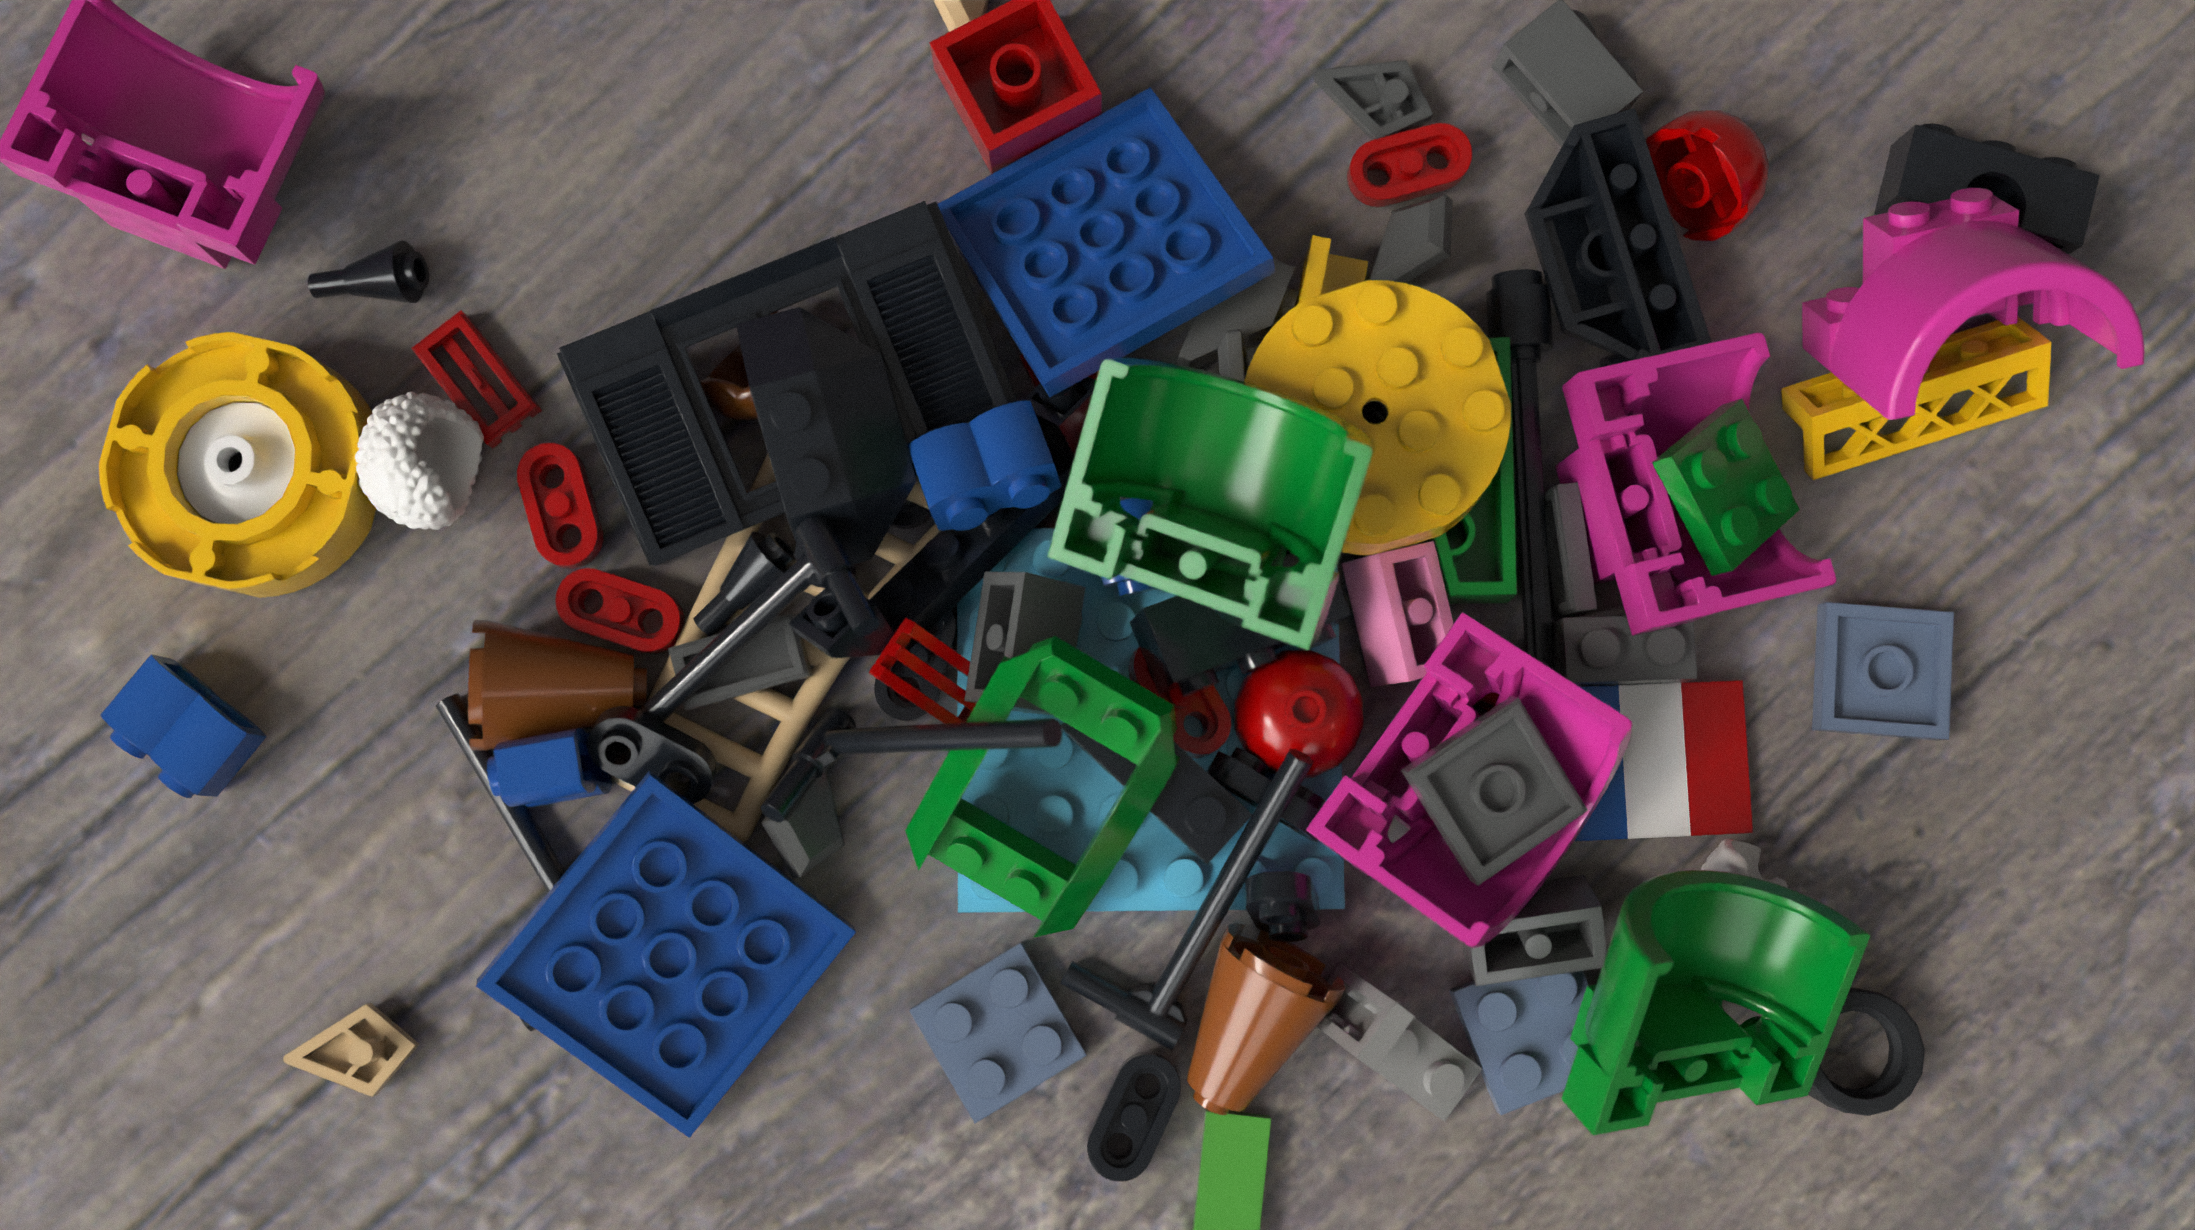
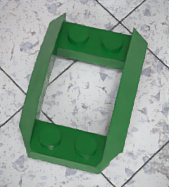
(1003, 859)

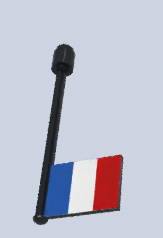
(1687, 739)

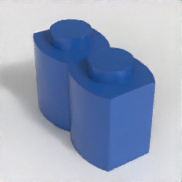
(984, 466)
(182, 728)
(546, 770)

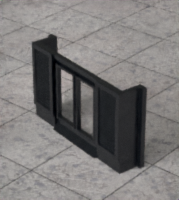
(656, 420)

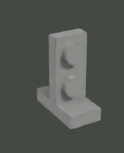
(1398, 1045)

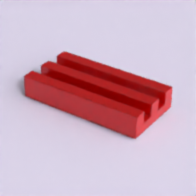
(508, 418)
(896, 651)

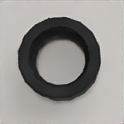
(1903, 1063)

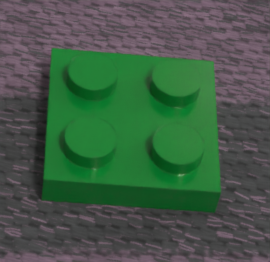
(1726, 487)

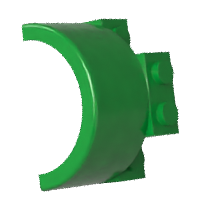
(1231, 489)
(1657, 1011)

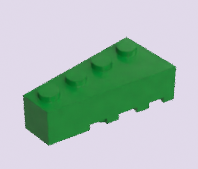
(1480, 550)

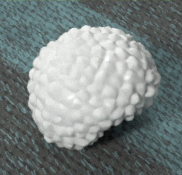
(419, 460)

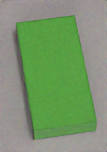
(1232, 1171)

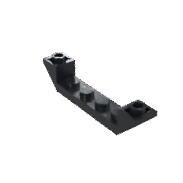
(953, 558)

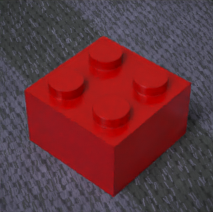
(1015, 80)

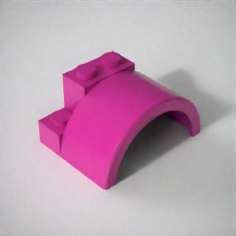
(174, 139)
(1935, 270)
(1633, 530)
(1420, 866)

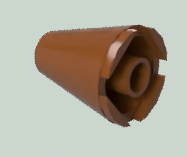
(543, 684)
(1255, 1017)

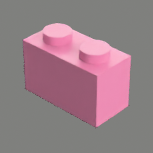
(1398, 611)

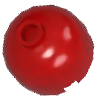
(1709, 171)
(1299, 705)

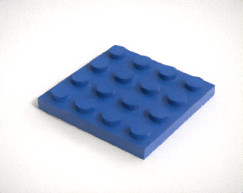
(1104, 241)
(666, 955)

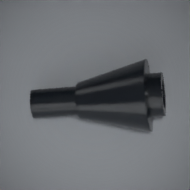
(388, 274)
(753, 572)

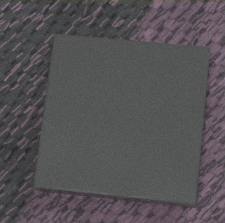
(1494, 790)

